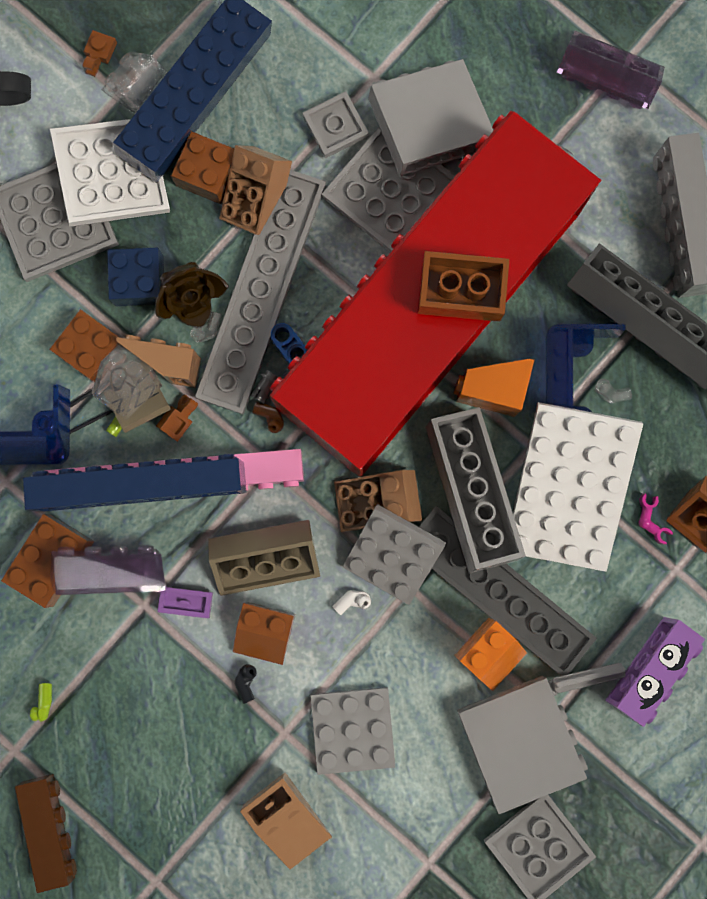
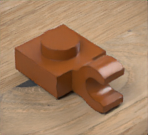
(98, 50)
(176, 421)

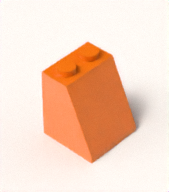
(496, 386)
(491, 653)

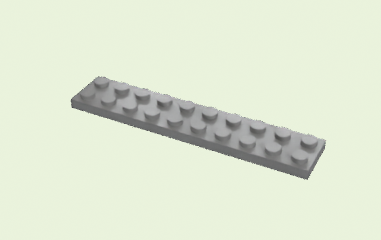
(260, 296)

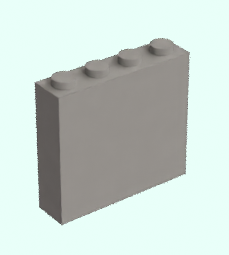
(429, 116)
(522, 744)

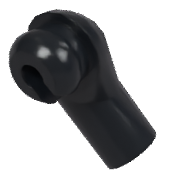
(243, 681)

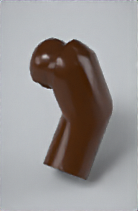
(271, 415)

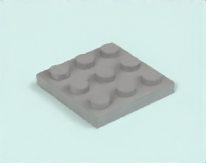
(393, 554)
(352, 730)
(539, 848)

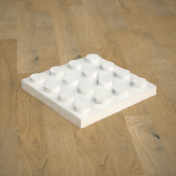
(97, 181)

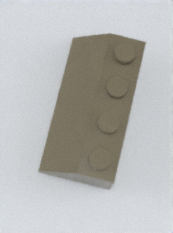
(263, 557)

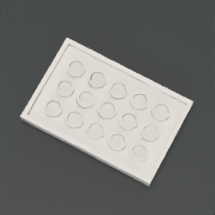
(574, 485)

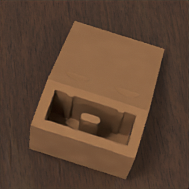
(253, 187)
(174, 363)
(392, 490)
(285, 821)

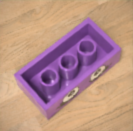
(655, 670)

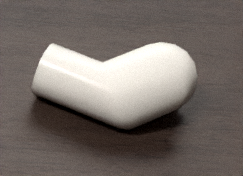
(352, 598)

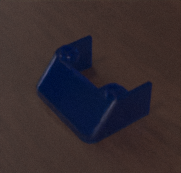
(563, 344)
(47, 441)

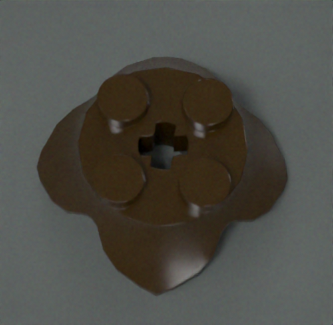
(188, 294)

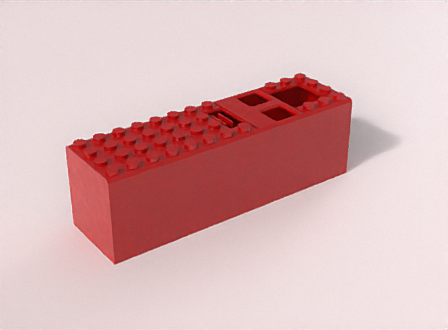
(383, 356)

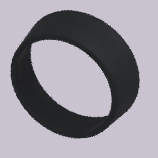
(14, 88)

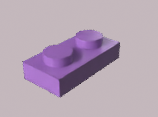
(185, 602)

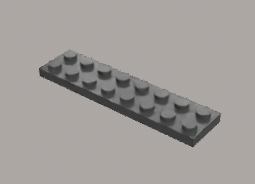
(511, 601)

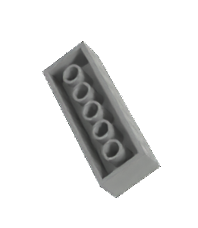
(684, 208)
(474, 490)

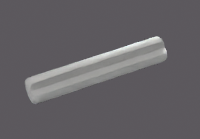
(588, 677)

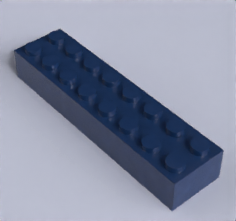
(192, 88)
(134, 484)

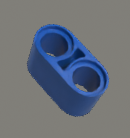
(291, 345)

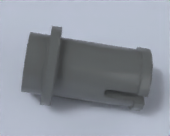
(263, 388)

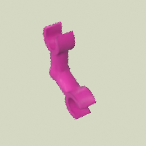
(645, 519)

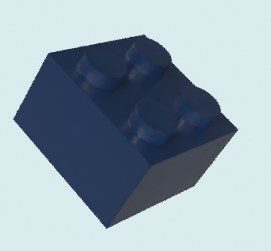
(134, 276)

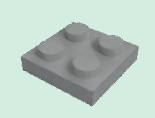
(335, 124)

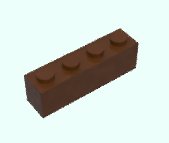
(45, 833)

